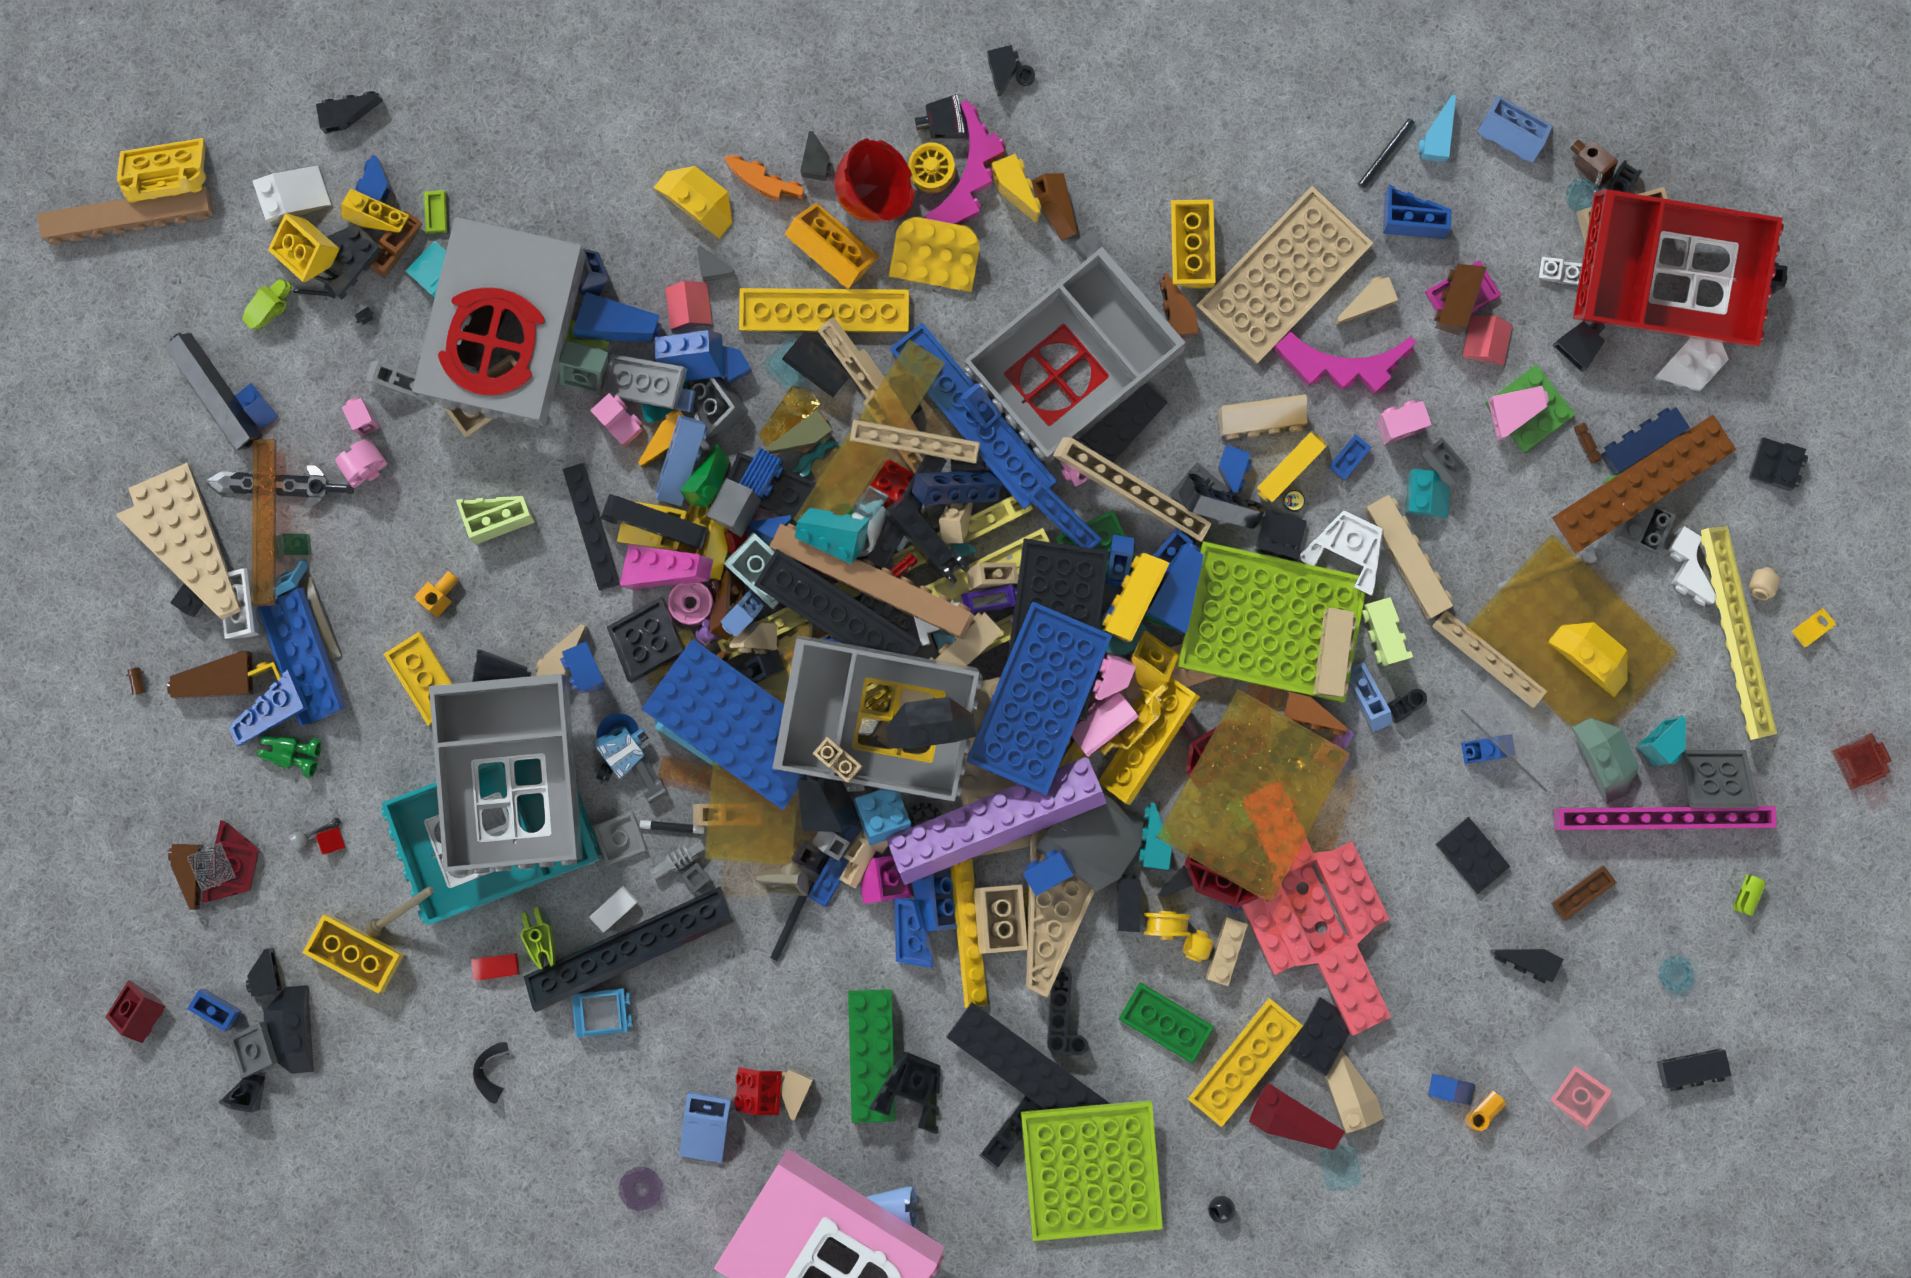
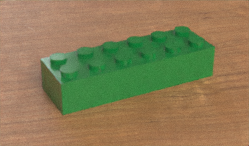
(870, 1051)

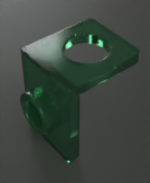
(293, 544)

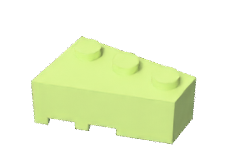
(494, 517)
(1385, 632)

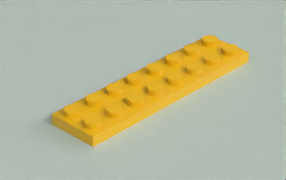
(811, 308)

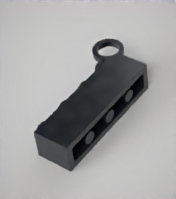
(925, 539)

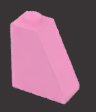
(1516, 408)

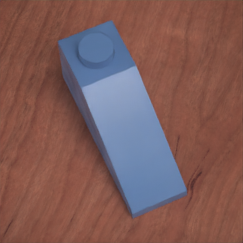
(742, 613)
(1369, 698)

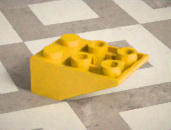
(1013, 185)
(639, 537)

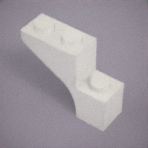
(1690, 576)

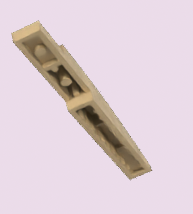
(863, 372)

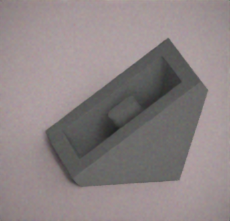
(712, 267)

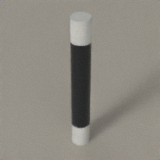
(667, 826)

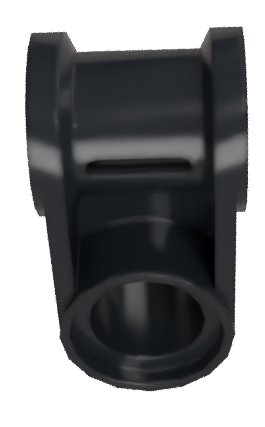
(1624, 177)
(1405, 705)

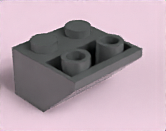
(1646, 529)

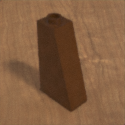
(215, 679)

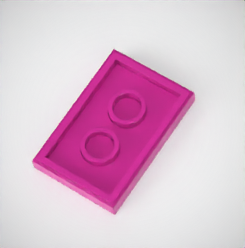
(1487, 293)

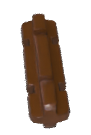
(1587, 442)

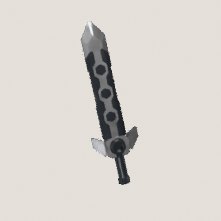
(286, 485)

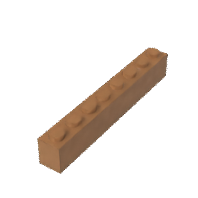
(122, 215)

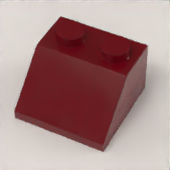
(135, 1012)

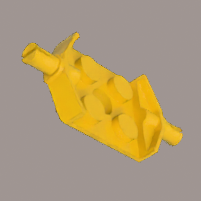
(1148, 710)

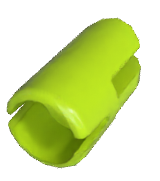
(1749, 895)

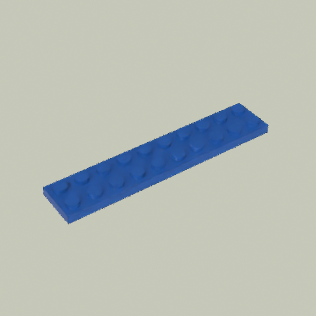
(999, 444)

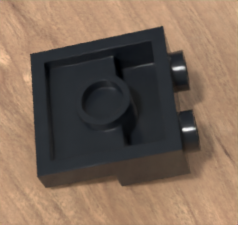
(1778, 464)

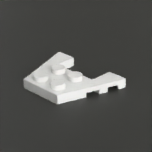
(1353, 540)

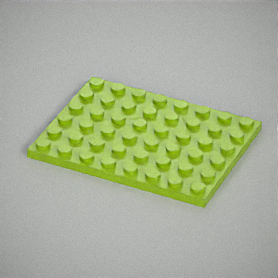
(1264, 618)

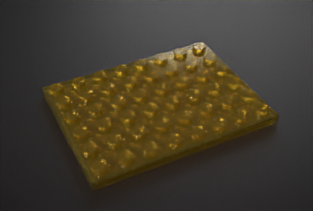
(1558, 591)
(1253, 796)

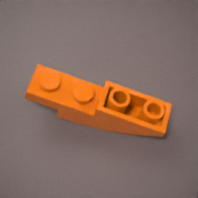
(756, 178)

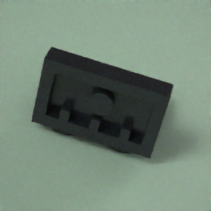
(1281, 535)

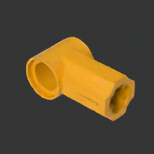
(1487, 1110)

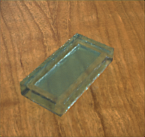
(870, 502)

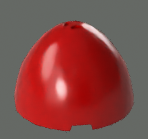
(873, 182)

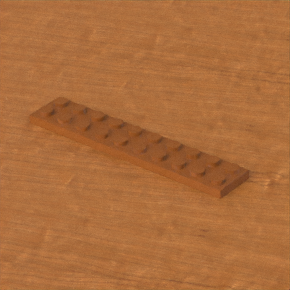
(1643, 484)

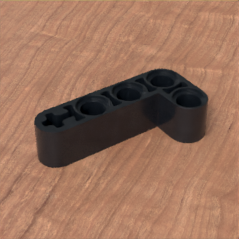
(1218, 504)
(1062, 1010)

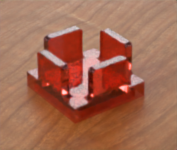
(1862, 761)

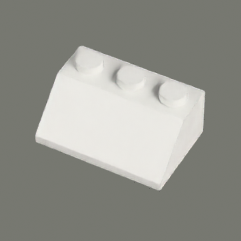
(244, 623)

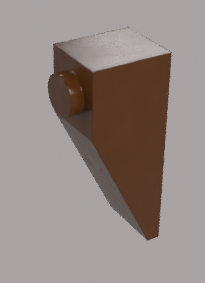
(729, 594)
(183, 872)

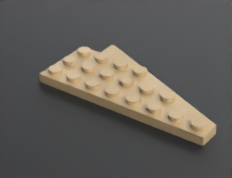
(1052, 924)

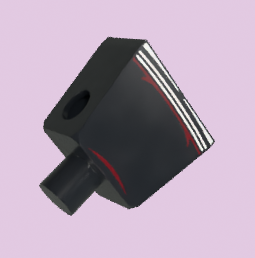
(943, 119)

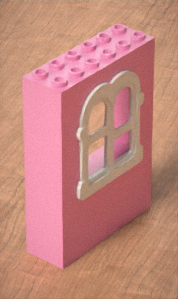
(805, 1208)

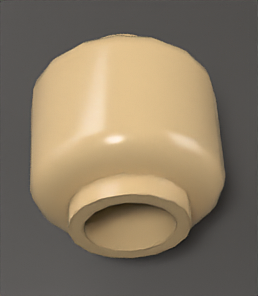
(1764, 583)

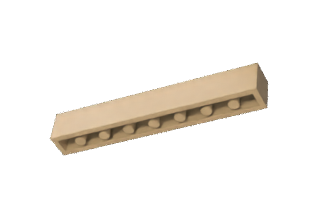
(1131, 488)

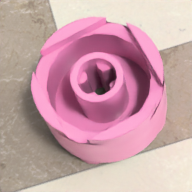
(361, 462)

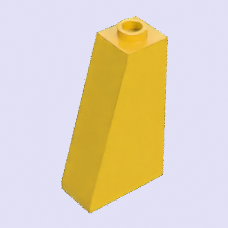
(1291, 466)

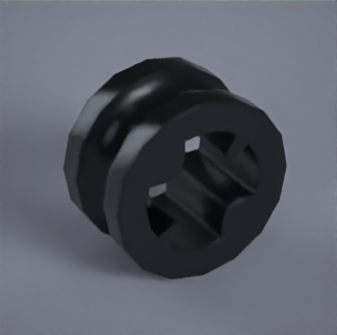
(1019, 73)

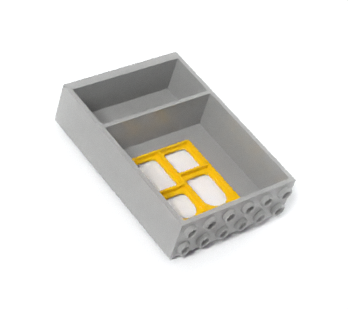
(828, 701)

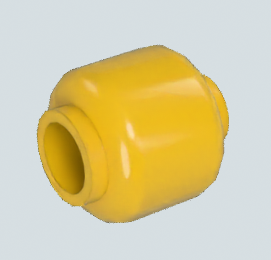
(1198, 946)

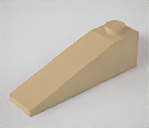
(1351, 1096)

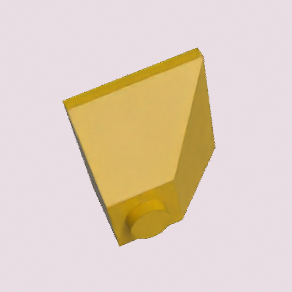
(1153, 661)

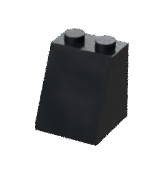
(825, 805)

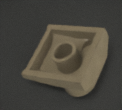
(786, 880)

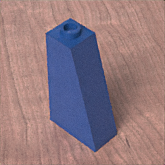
(614, 321)
(1177, 591)

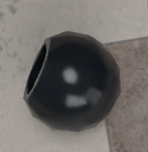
(1221, 1209)

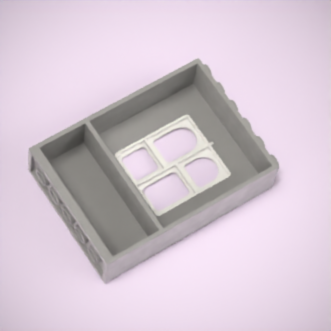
(504, 724)

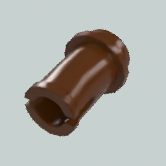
(136, 680)

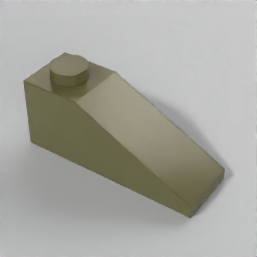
(805, 434)

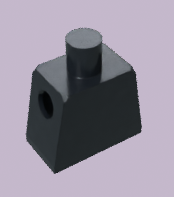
(1581, 344)

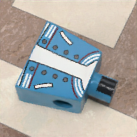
(621, 749)

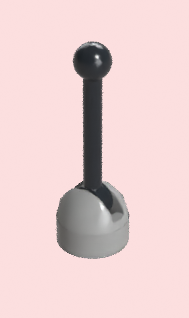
(299, 839)

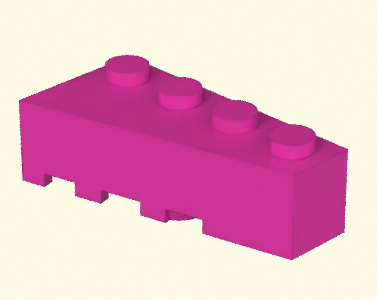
(659, 567)

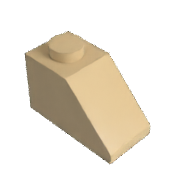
(991, 575)
(793, 1090)

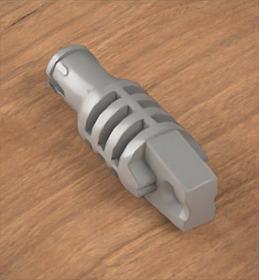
(678, 859)

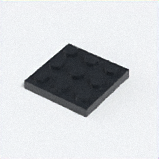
(646, 640)

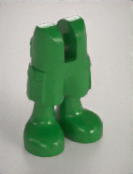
(284, 753)

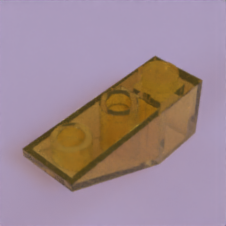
(793, 408)

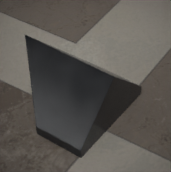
(245, 1094)

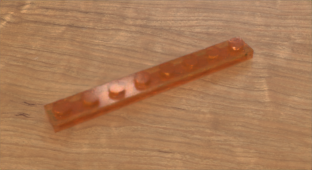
(264, 523)

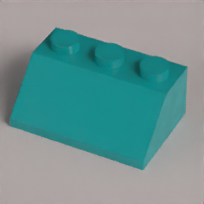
(1665, 742)

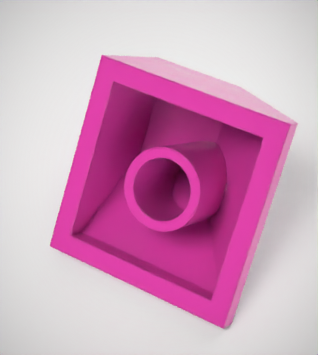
(883, 881)

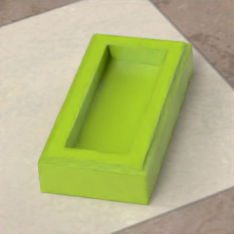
(435, 212)

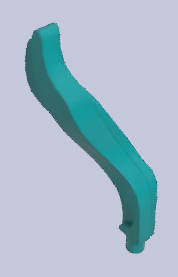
(806, 461)

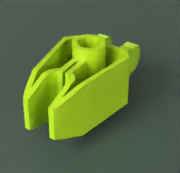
(267, 304)
(538, 939)

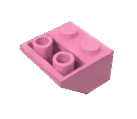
(1112, 676)

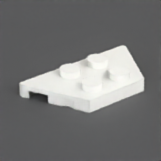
(1694, 364)

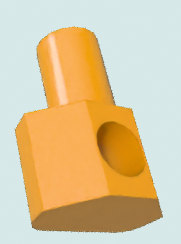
(441, 589)

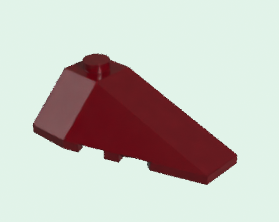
(1286, 1117)

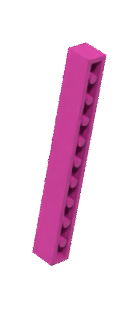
(1663, 818)

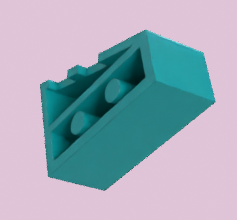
(832, 533)

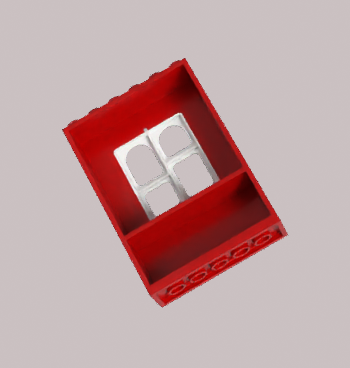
(1624, 261)

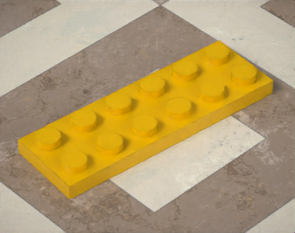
(1133, 766)
(1245, 1062)

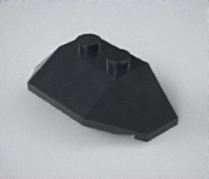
(930, 724)
(290, 1029)

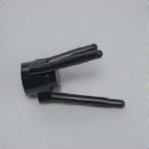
(330, 293)

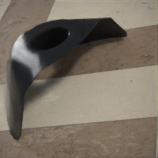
(488, 1089)

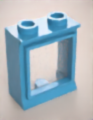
(602, 1012)

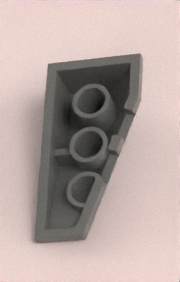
(716, 404)

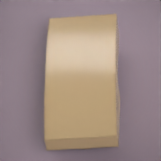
(837, 759)

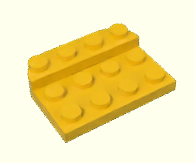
(162, 170)
(935, 253)

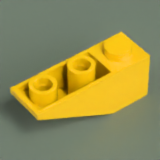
(371, 213)

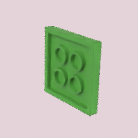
(1548, 419)

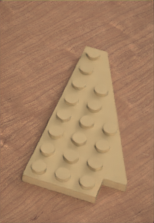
(177, 529)

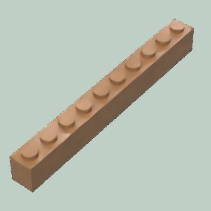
(878, 584)

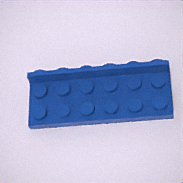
(300, 648)

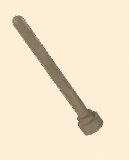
(377, 926)

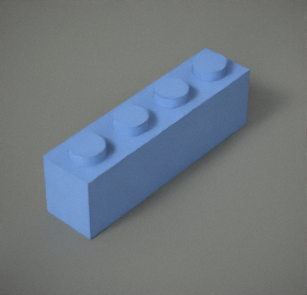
(680, 459)

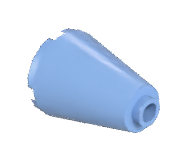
(899, 1202)

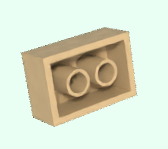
(1000, 919)

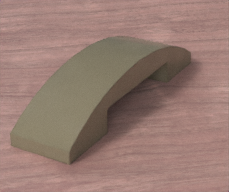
(329, 641)

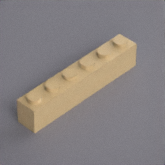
(1408, 557)
(961, 652)

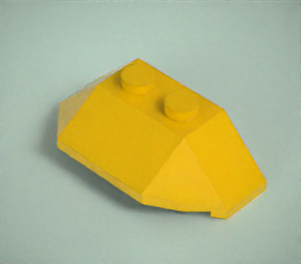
(698, 198)
(1594, 654)

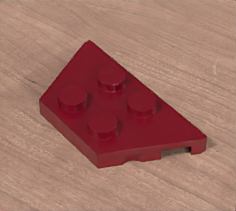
(243, 860)

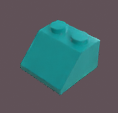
(1427, 494)

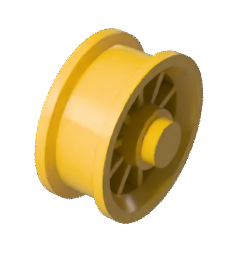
(932, 167)
(1167, 924)

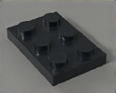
(1472, 855)
(1320, 1037)

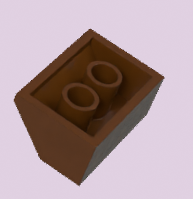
(1459, 298)

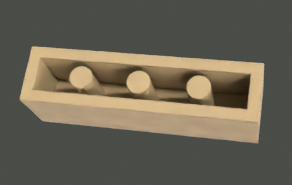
(1334, 653)

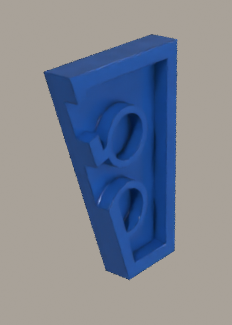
(911, 934)

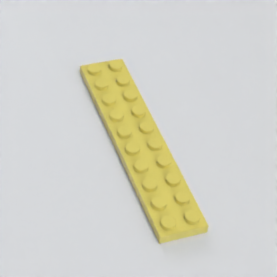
(1738, 632)

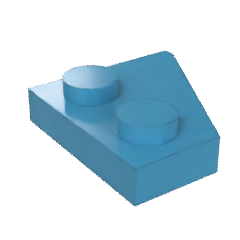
(288, 580)

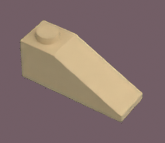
(1374, 297)
(551, 662)

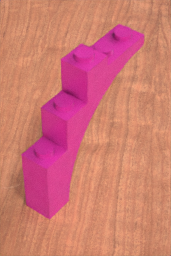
(983, 150)
(1371, 371)

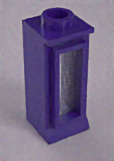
(990, 600)

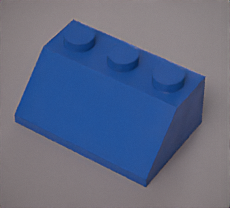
(697, 351)
(936, 900)

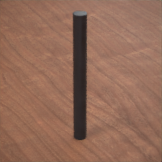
(1386, 153)
(789, 925)

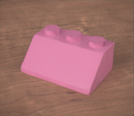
(1103, 722)

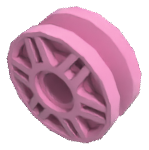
(679, 597)

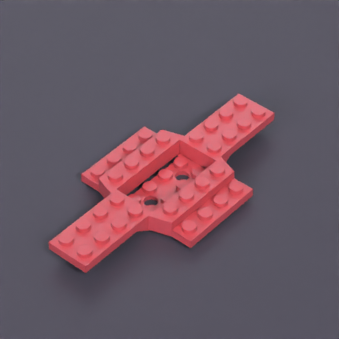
(1289, 934)

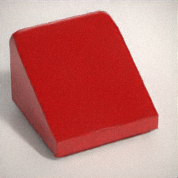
(330, 841)

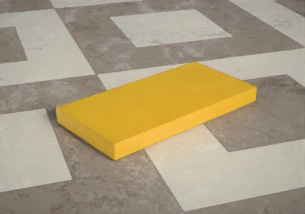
(417, 670)

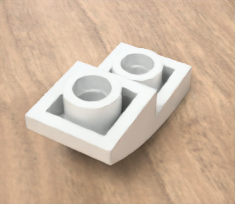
(1560, 271)
(613, 909)

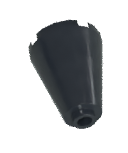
(493, 667)

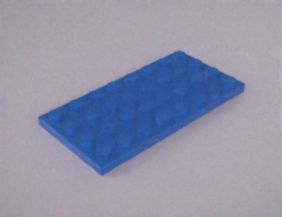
(1039, 698)
(724, 720)

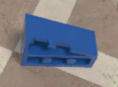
(1414, 216)

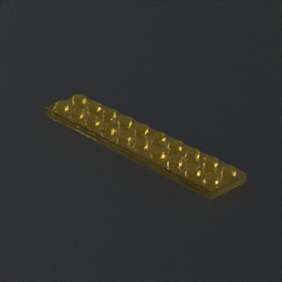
(890, 406)

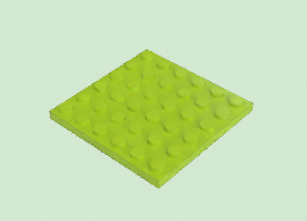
(1092, 1170)

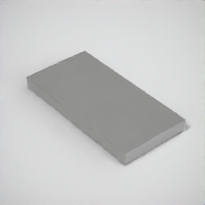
(644, 381)

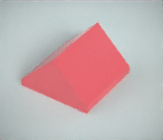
(688, 305)
(1487, 339)

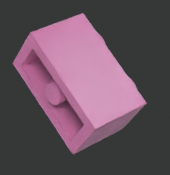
(360, 416)

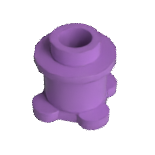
(703, 635)

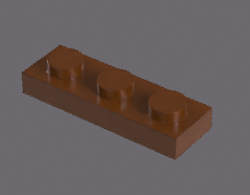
(1583, 893)

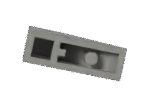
(391, 378)

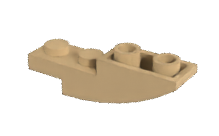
(859, 857)

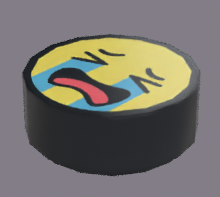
(1294, 501)

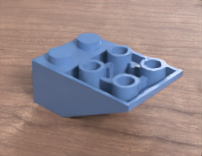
(705, 1126)

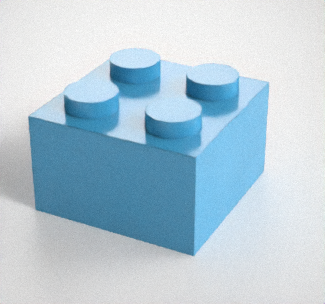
(881, 815)

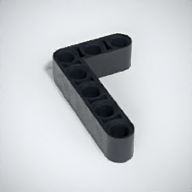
(654, 521)

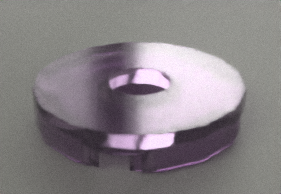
(640, 1201)

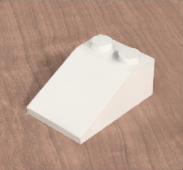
(291, 193)

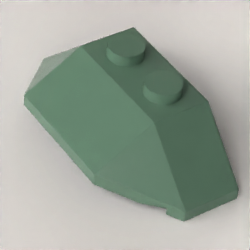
(1607, 757)

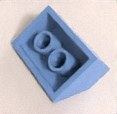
(1515, 129)

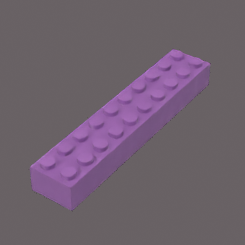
(994, 822)

